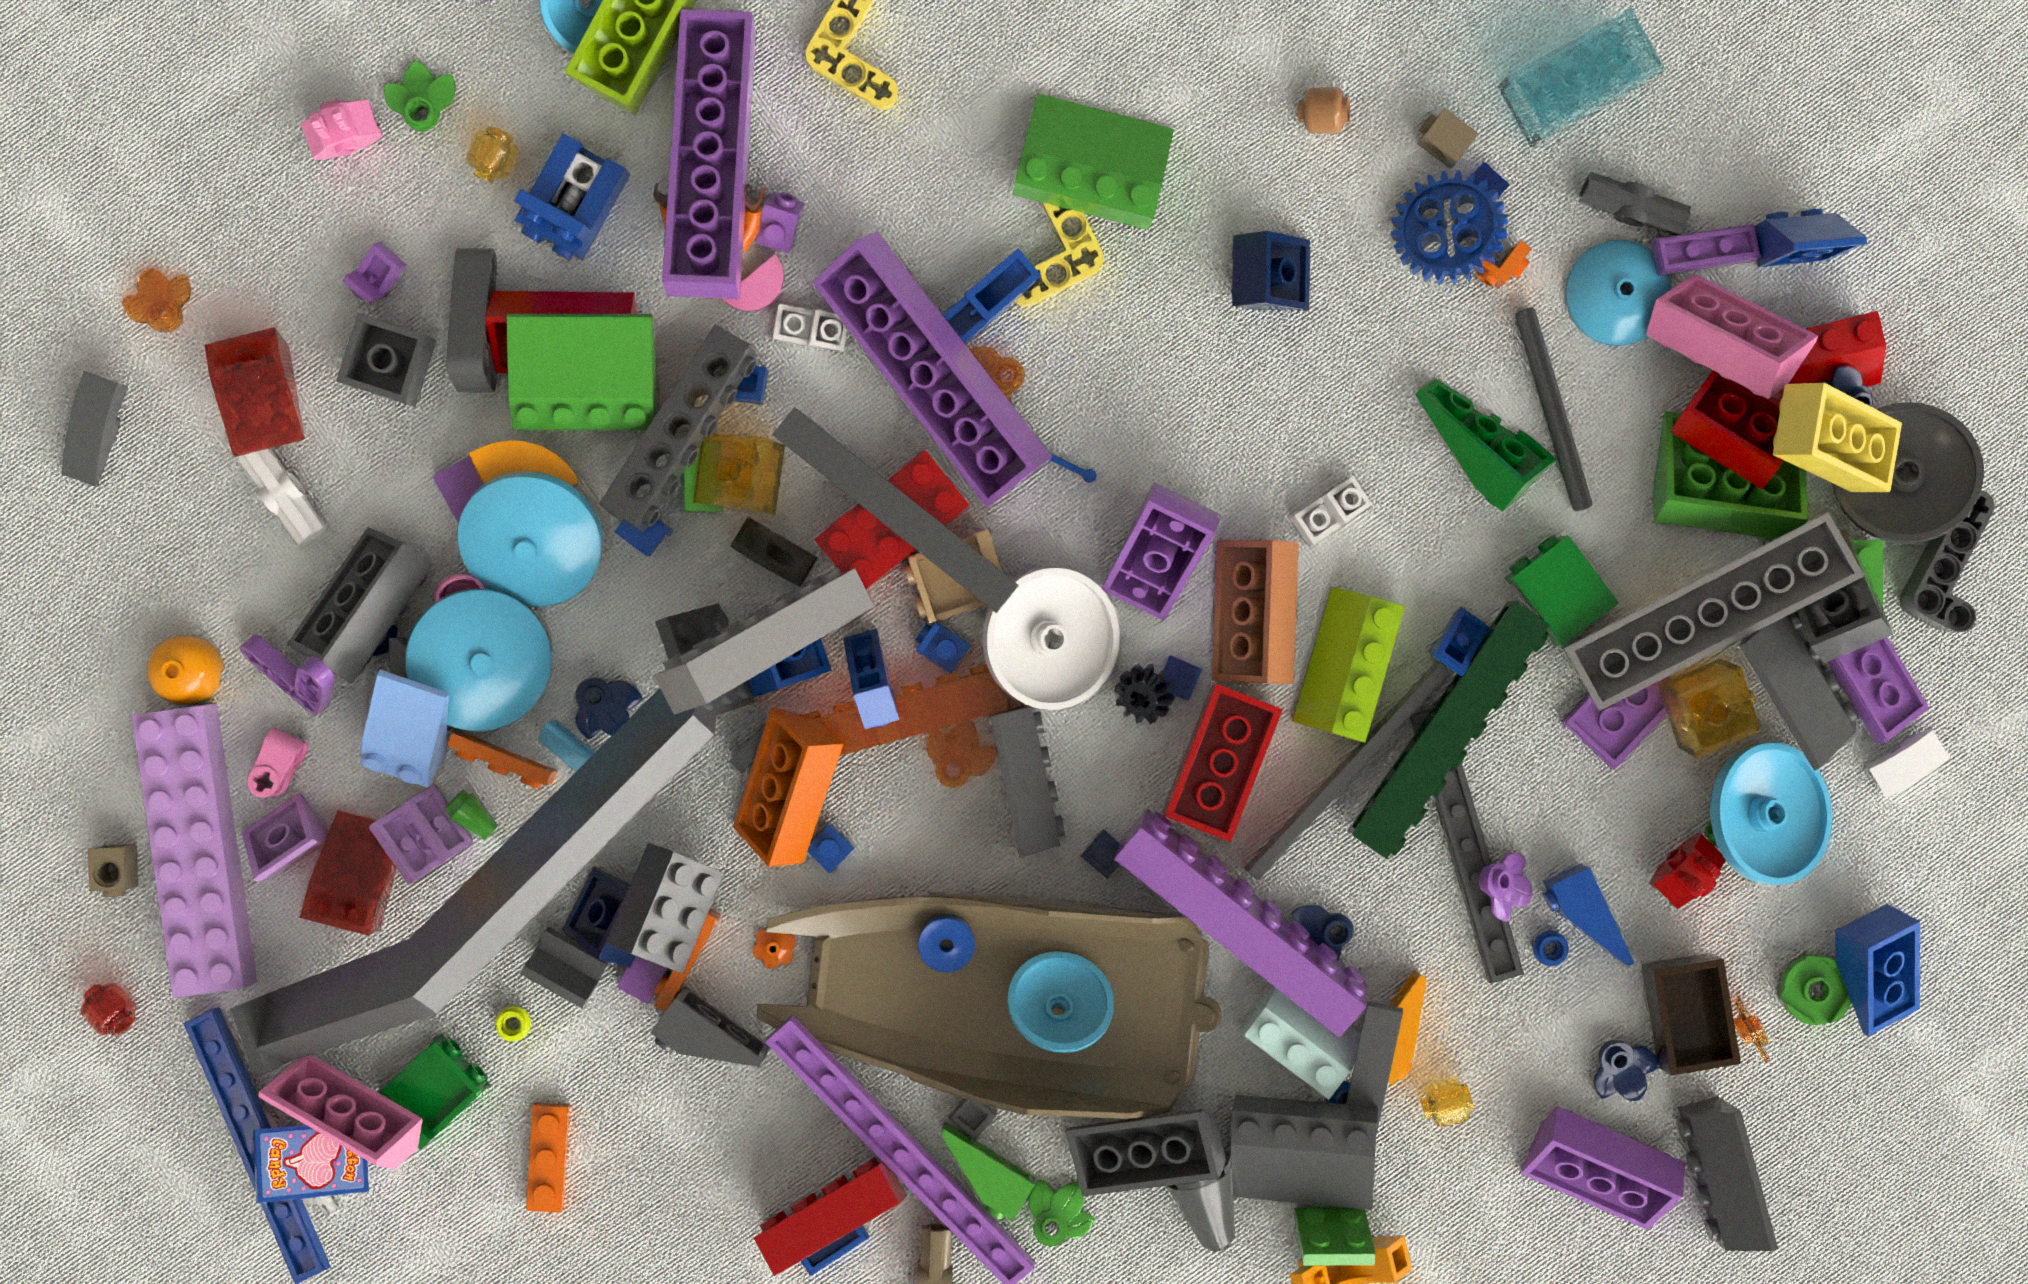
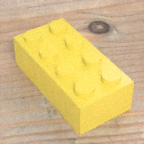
(1836, 437)

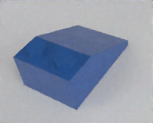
(1805, 238)
(1880, 966)

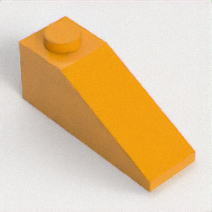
(1410, 999)

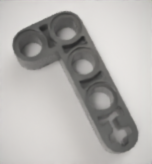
(468, 342)
(1953, 560)

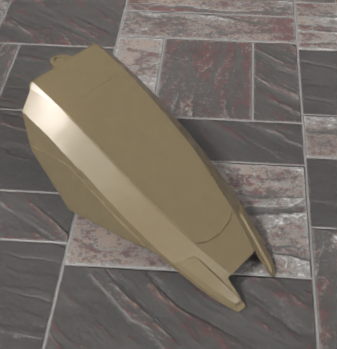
(954, 1028)

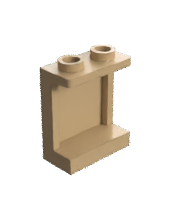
(940, 593)

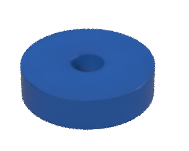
(942, 958)

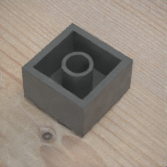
(386, 360)

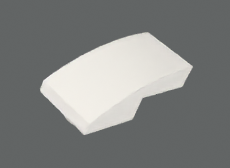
(809, 328)
(1331, 511)
(1910, 763)

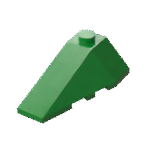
(1493, 457)

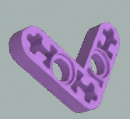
(308, 685)

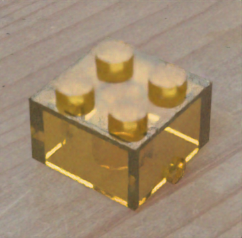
(1709, 707)

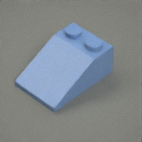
(405, 729)

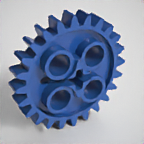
(1481, 222)

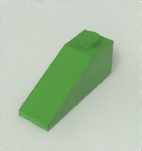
(995, 1179)

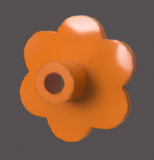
(784, 945)

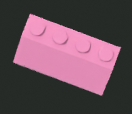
(1730, 335)
(345, 1111)

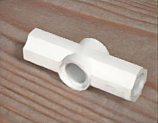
(283, 495)

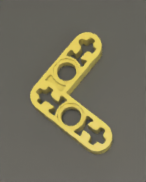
(837, 47)
(1073, 248)

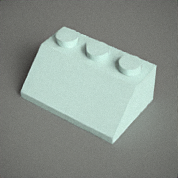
(1301, 1042)

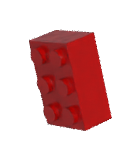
(1733, 428)

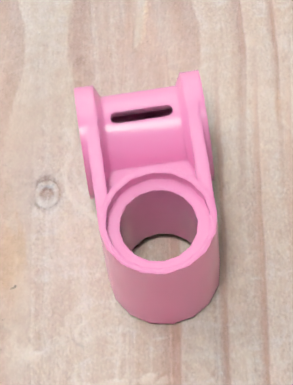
(279, 760)

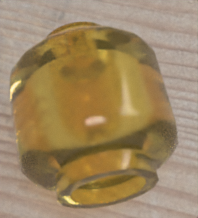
(492, 154)
(1447, 1102)

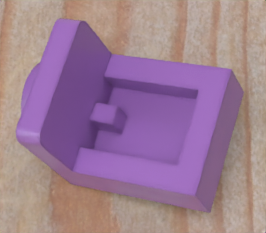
(780, 221)
(375, 274)

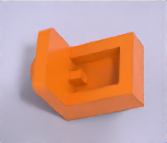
(1511, 265)

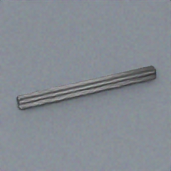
(1553, 409)

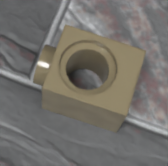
(1446, 137)
(125, 859)

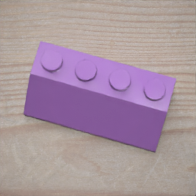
(1604, 1168)

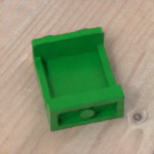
(1561, 588)
(437, 1086)

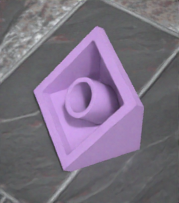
(283, 838)

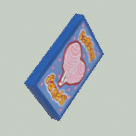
(304, 1165)

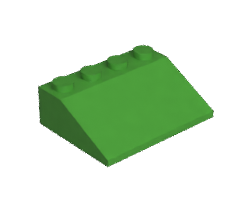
(1093, 161)
(582, 371)
(1709, 496)

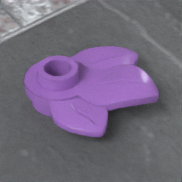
(1506, 885)

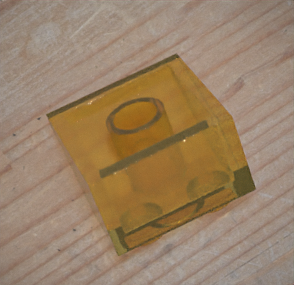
(739, 473)

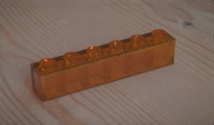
(919, 710)

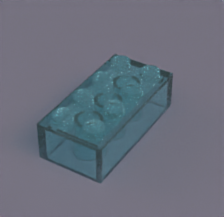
(1581, 77)

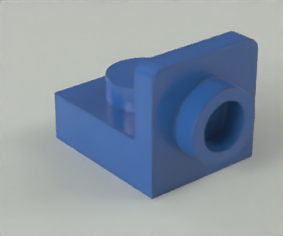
(941, 646)

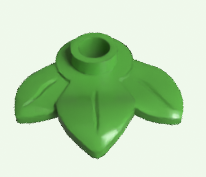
(420, 92)
(1060, 1207)

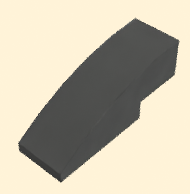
(92, 428)

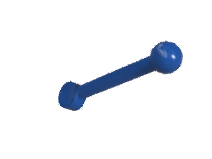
(1088, 475)

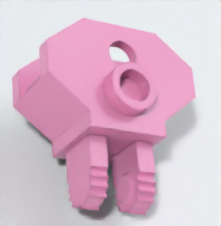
(340, 128)

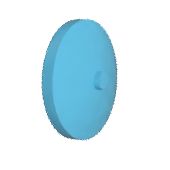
(530, 538)
(484, 654)
(1771, 814)

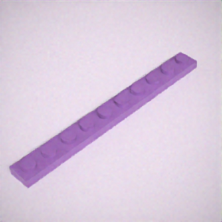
(900, 1151)

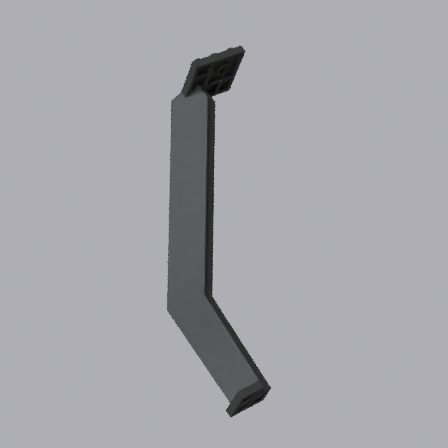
(505, 892)

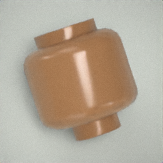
(1324, 110)

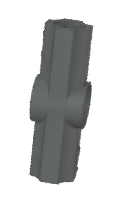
(1634, 204)

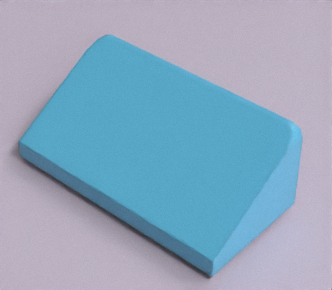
(565, 744)

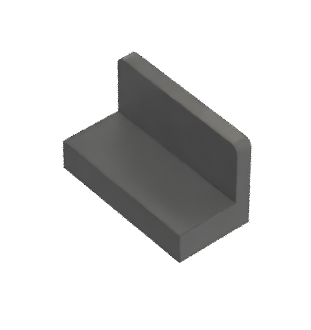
(564, 967)

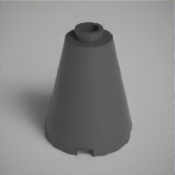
(1209, 1208)

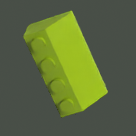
(626, 48)
(1348, 664)

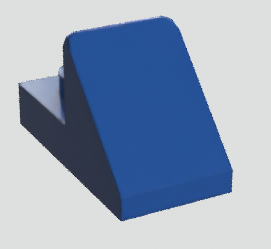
(1459, 641)

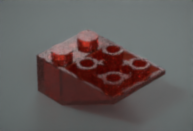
(255, 391)
(350, 878)

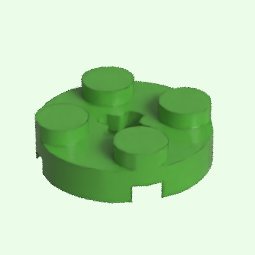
(1795, 990)

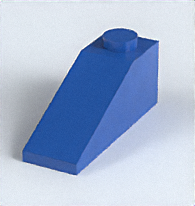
(870, 679)
(1581, 903)

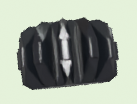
(1131, 695)

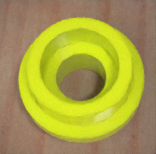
(503, 1028)

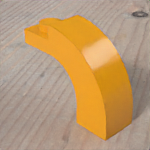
(516, 456)
(1391, 1264)

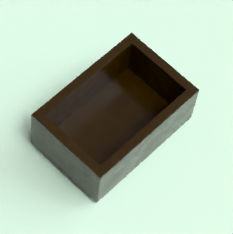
(1691, 1014)

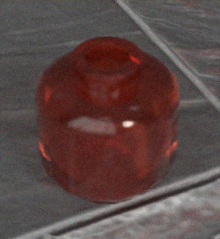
(108, 1009)

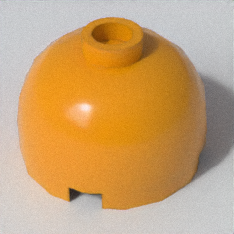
(185, 670)

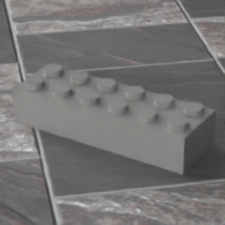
(762, 639)

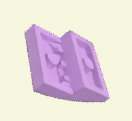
(420, 835)

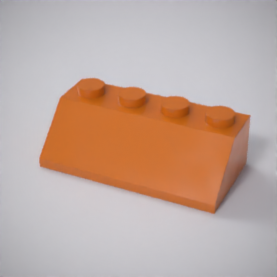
(787, 787)

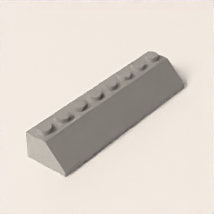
(1714, 611)

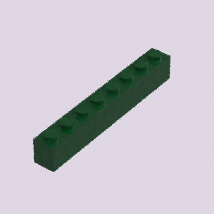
(1448, 729)

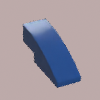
(991, 296)

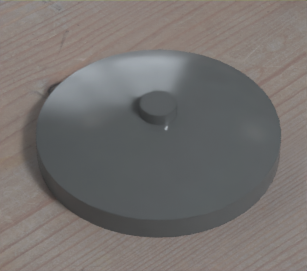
(1932, 483)

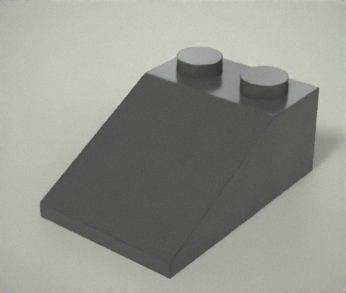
(1846, 617)
(702, 1031)

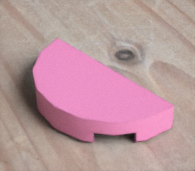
(760, 287)

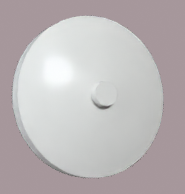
(1052, 639)

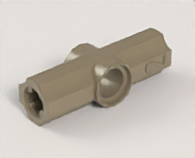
(935, 1255)

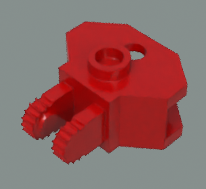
(1688, 871)

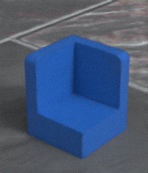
(646, 542)

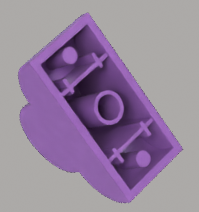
(1160, 551)

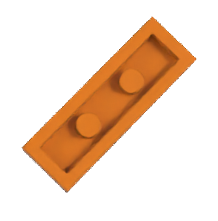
(501, 760)
(670, 986)
(548, 1157)

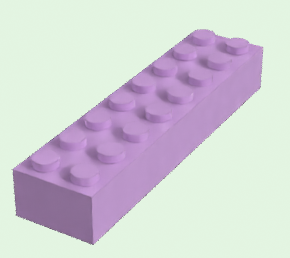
(194, 850)

